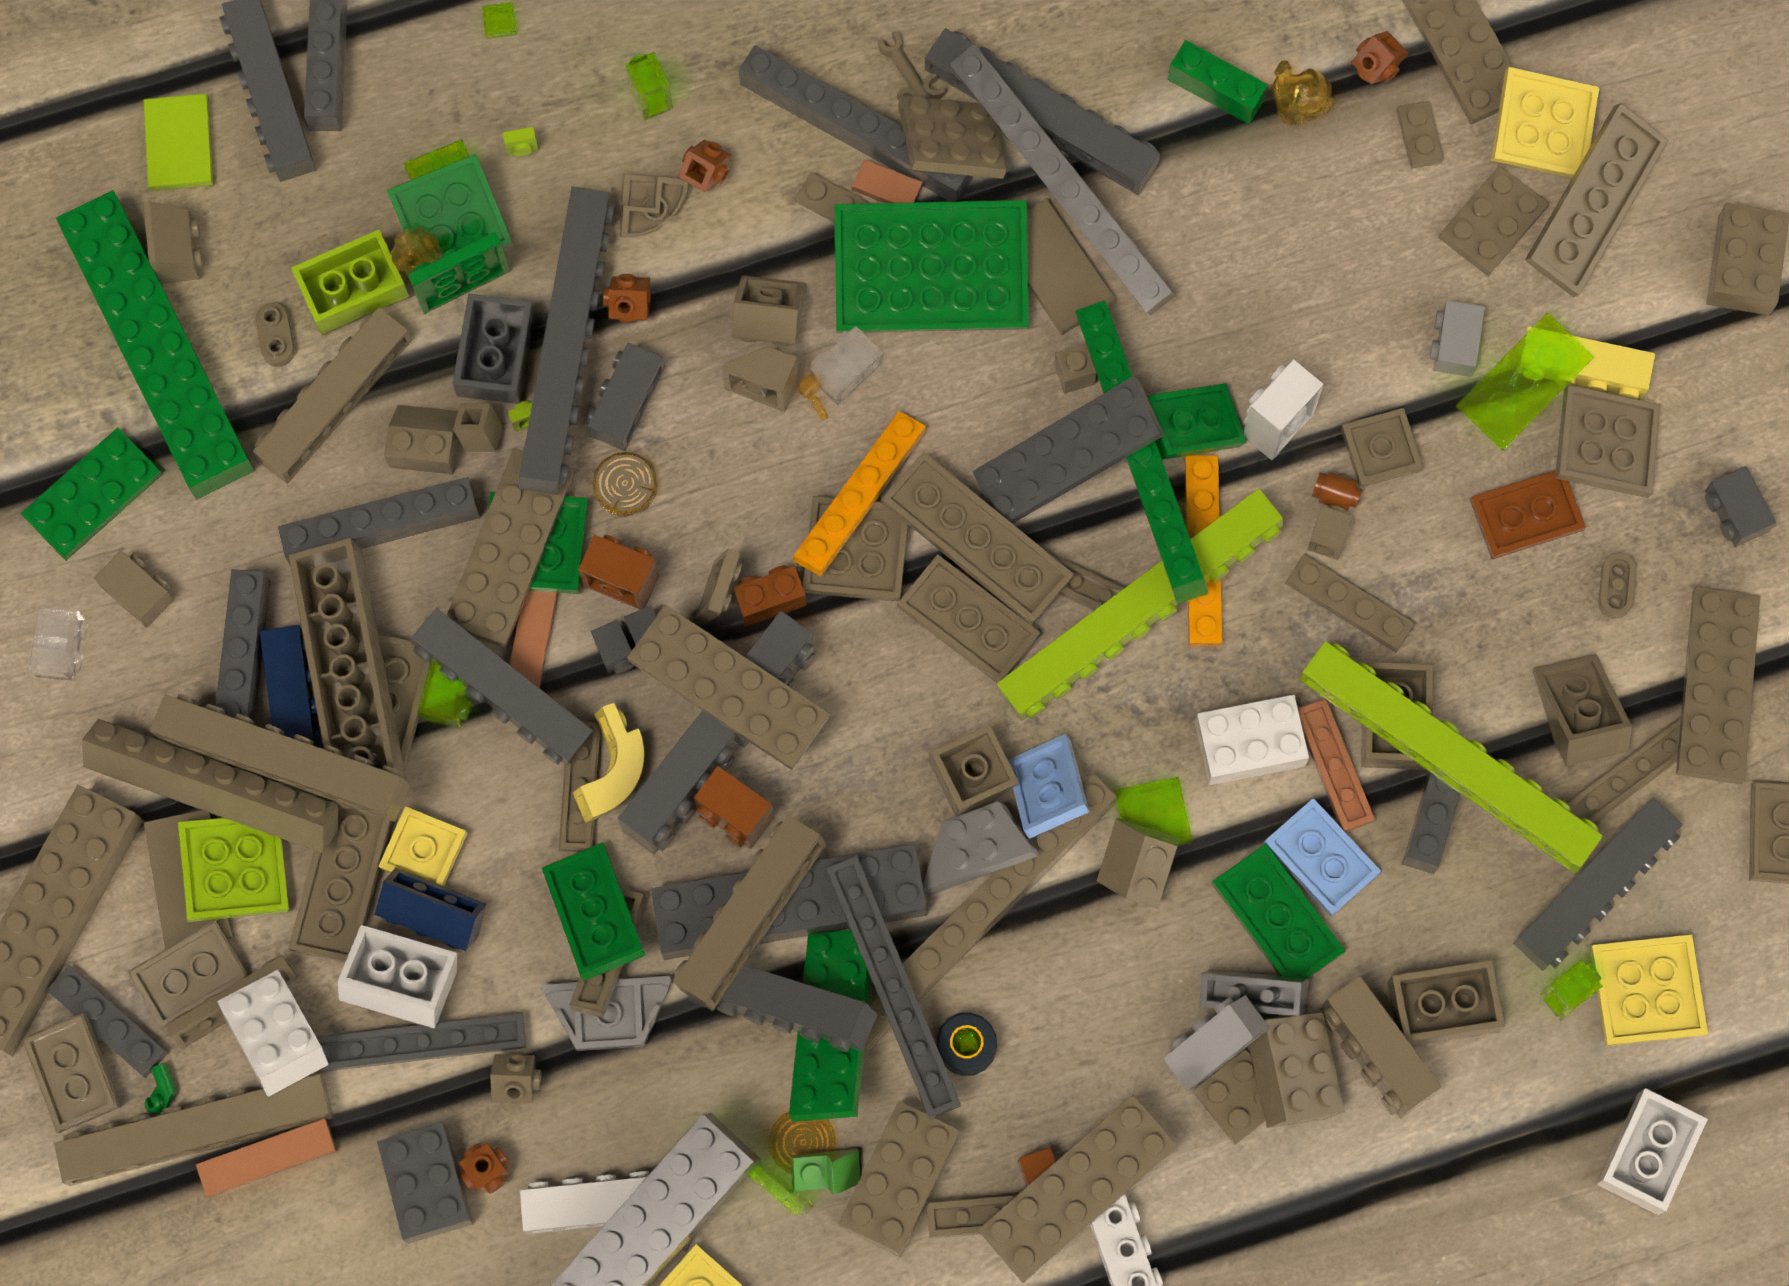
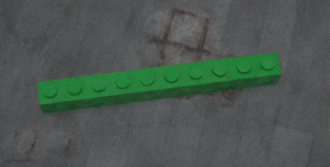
(1145, 464)

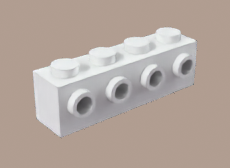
(1122, 1248)

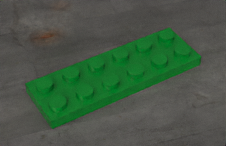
(825, 1078)

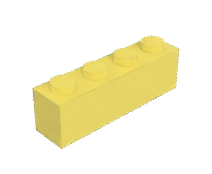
(1615, 369)

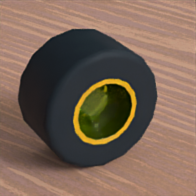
(969, 1032)

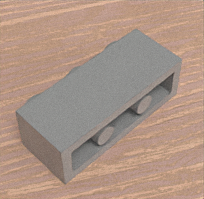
(1215, 1041)

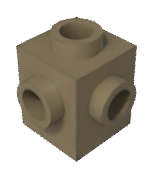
(514, 1078)

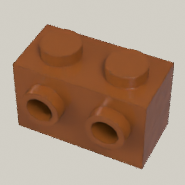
(768, 595)

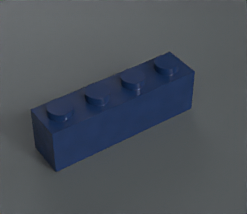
(289, 683)

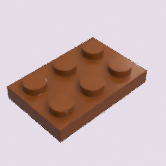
(1527, 514)

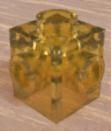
(414, 248)

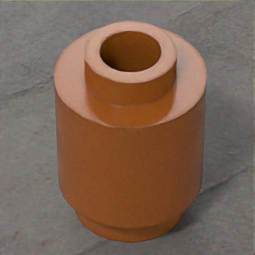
(1336, 490)

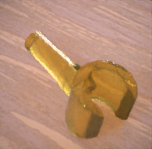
(808, 388)

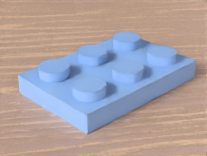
(1048, 786)
(1322, 857)

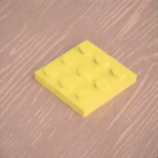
(1544, 122)
(1649, 990)

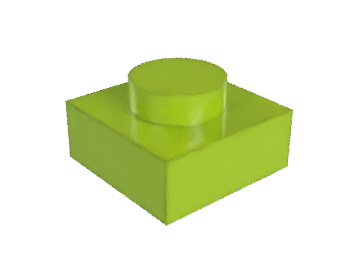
(520, 142)
(520, 415)

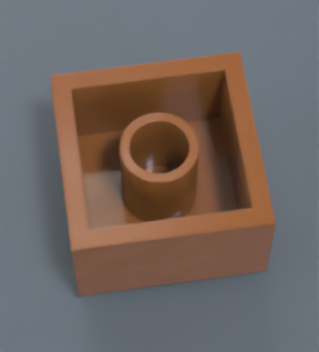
(619, 571)
(734, 808)

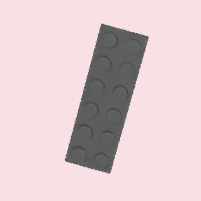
(1069, 451)

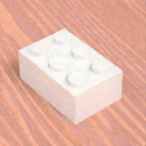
(1281, 408)
(1251, 740)
(397, 976)
(273, 1033)
(1652, 1151)

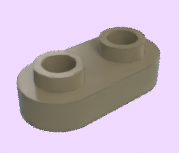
(275, 333)
(1617, 587)

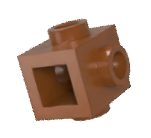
(1379, 58)
(705, 165)
(627, 298)
(493, 1177)

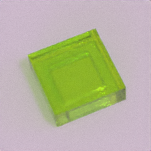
(499, 20)

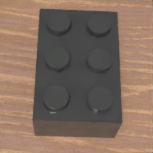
(494, 348)
(425, 1182)

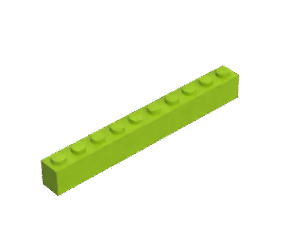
(1135, 609)
(1451, 757)

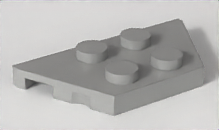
(976, 847)
(627, 1018)

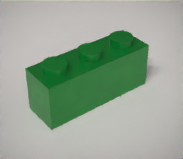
(1217, 81)

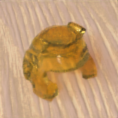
(1300, 95)

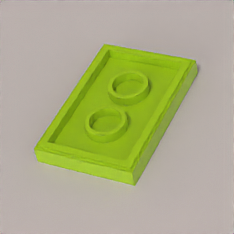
(178, 142)

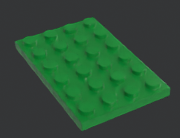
(931, 266)

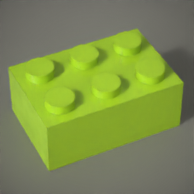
(350, 282)

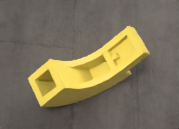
(624, 766)

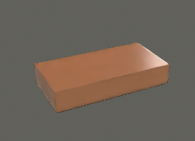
(886, 184)

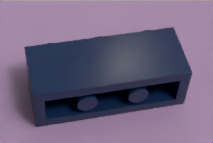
(430, 909)

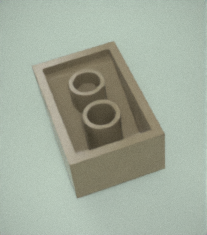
(1582, 710)

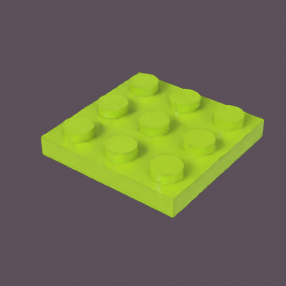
(230, 870)

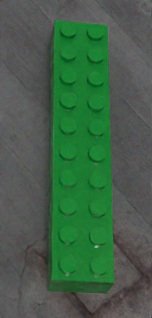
(155, 345)

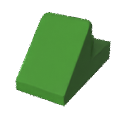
(825, 1170)

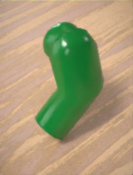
(163, 1092)

